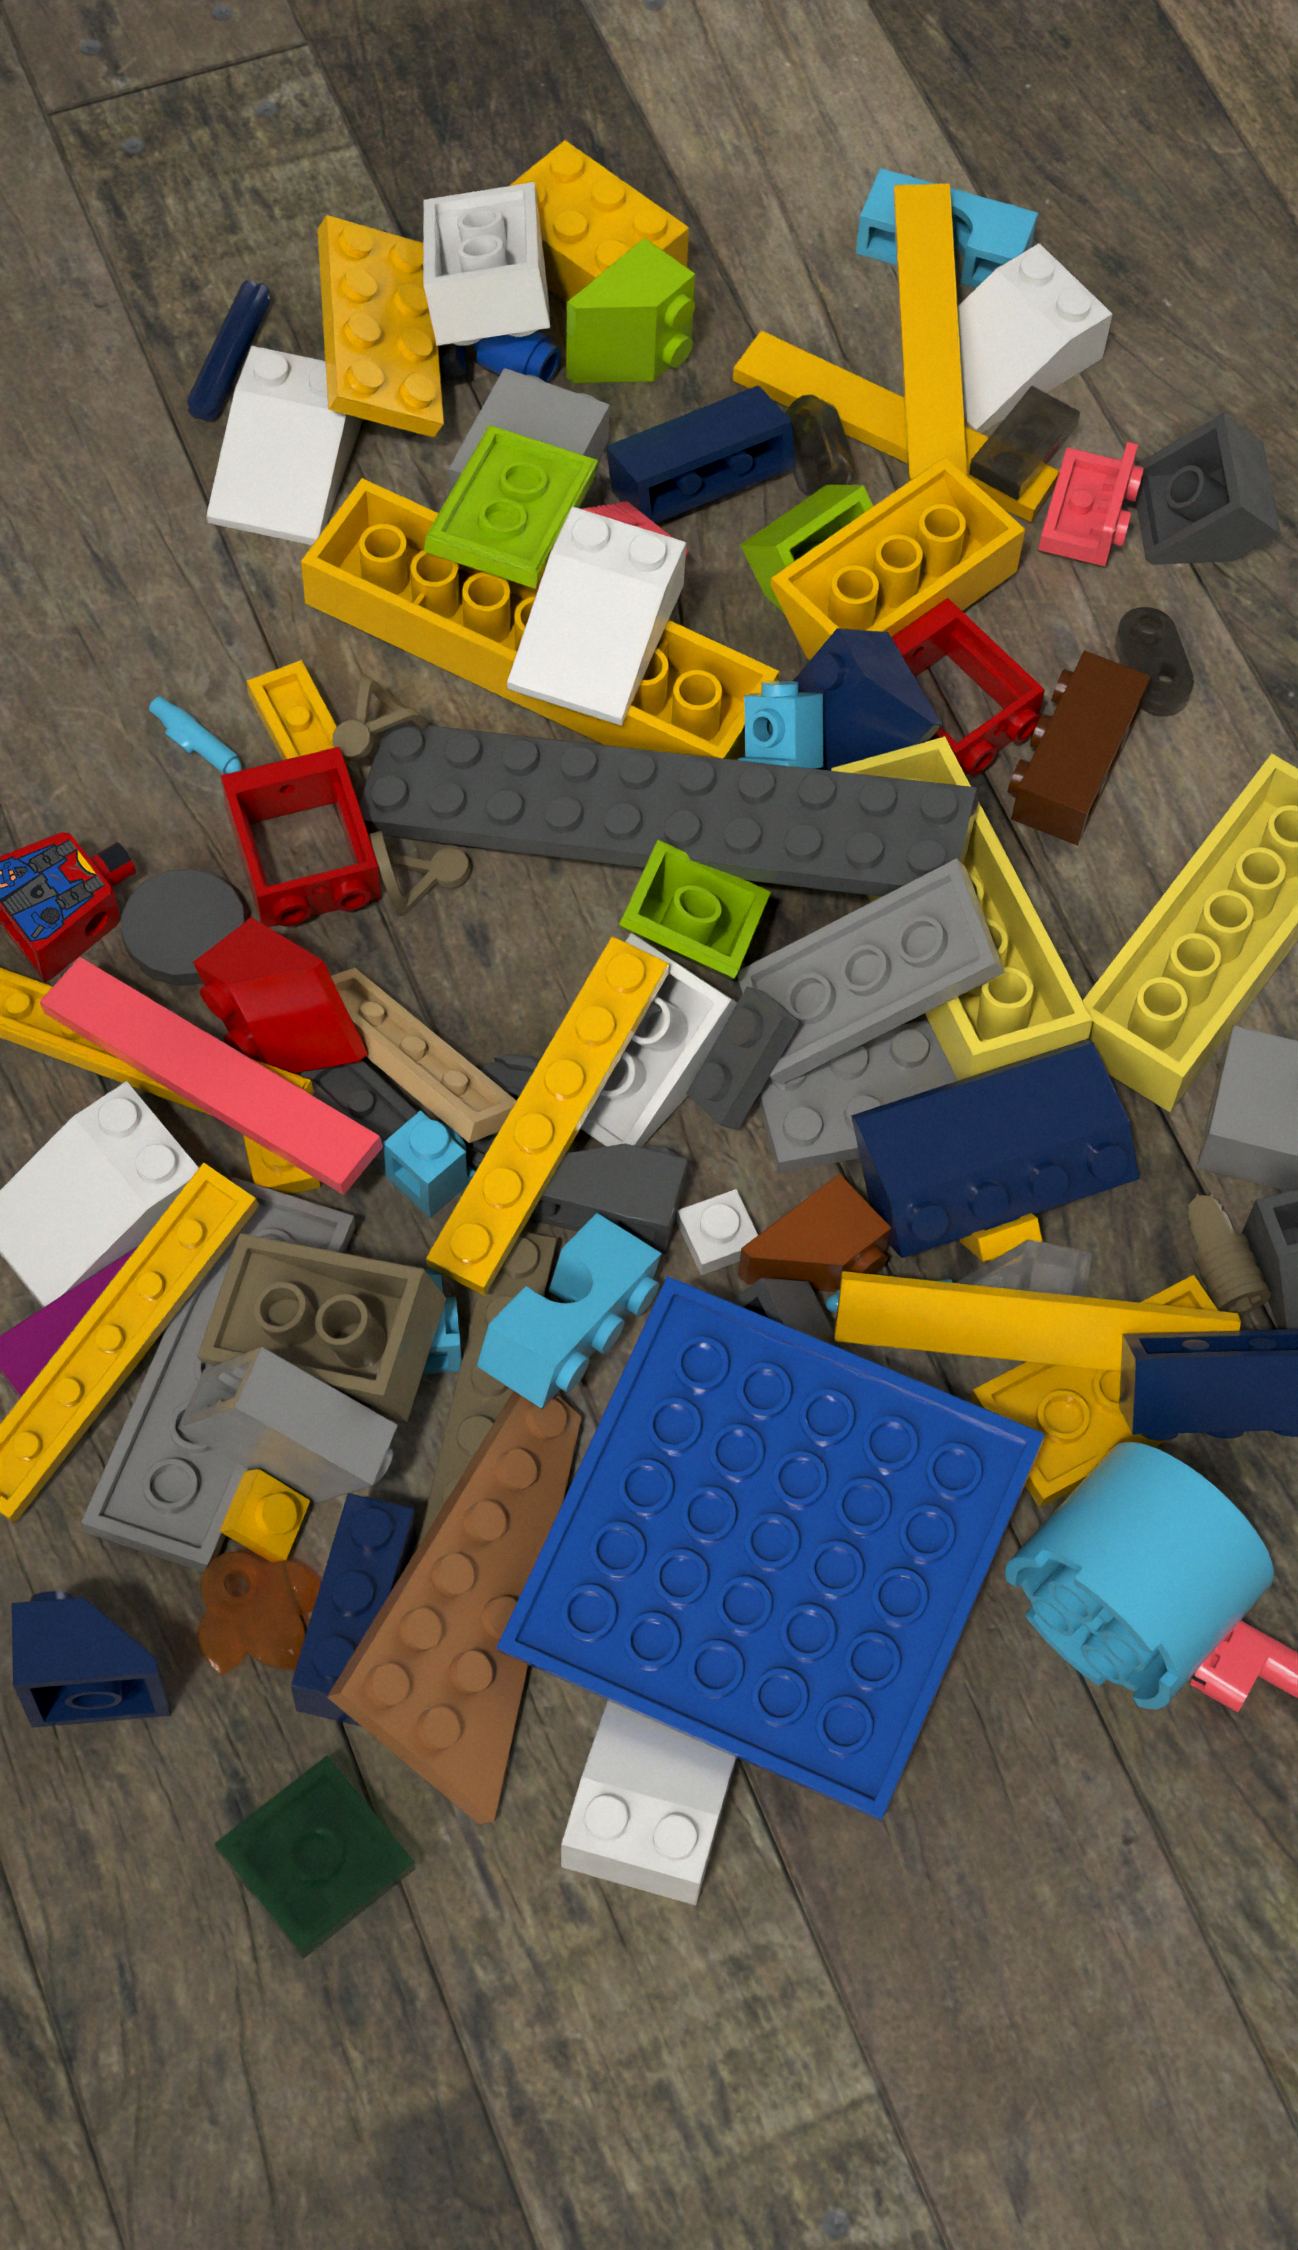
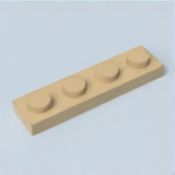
(423, 1061)

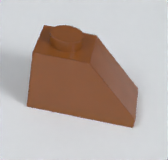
(819, 1240)

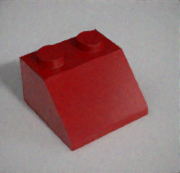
(277, 1001)

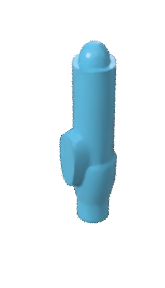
(192, 737)

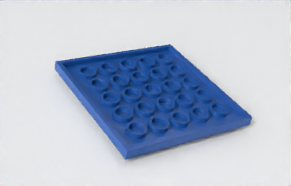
(772, 1547)

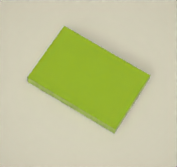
(510, 506)

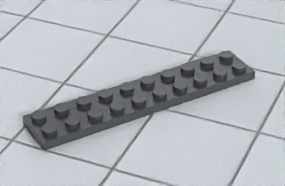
(619, 800)

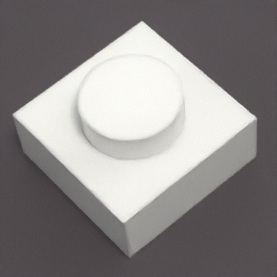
(716, 1230)

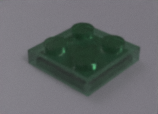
(315, 1856)

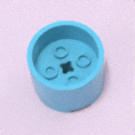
(1141, 1573)

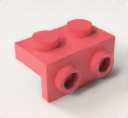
(1088, 504)

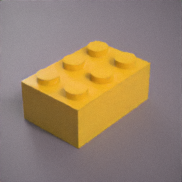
(593, 219)

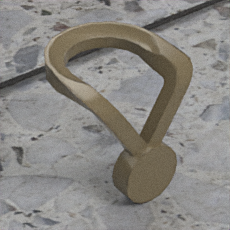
(356, 734)
(447, 869)

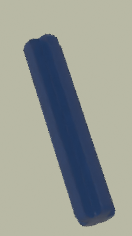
(228, 350)

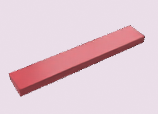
(212, 1075)

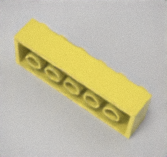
(1204, 945)
(1034, 1001)

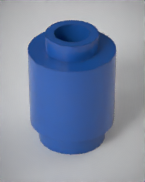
(524, 354)

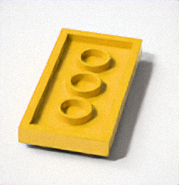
(378, 328)
(1073, 1408)

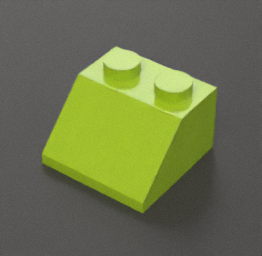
(631, 319)
(802, 530)
(694, 910)

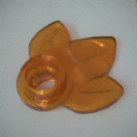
(263, 1620)

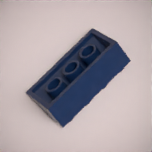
(995, 1147)

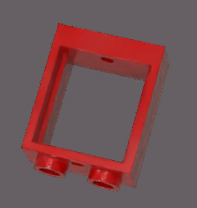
(952, 633)
(310, 783)

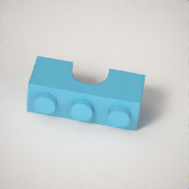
(983, 228)
(547, 1344)

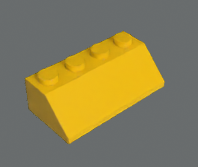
(901, 560)

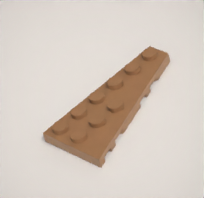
(430, 1660)

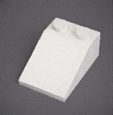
(485, 265)
(1025, 330)
(281, 450)
(598, 615)
(660, 1056)
(90, 1194)
(647, 1807)

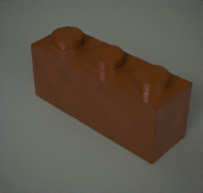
(1077, 746)

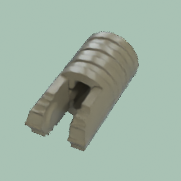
(1225, 1259)

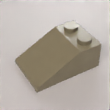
(331, 1314)

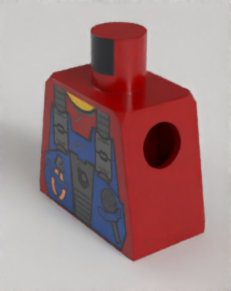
(60, 899)

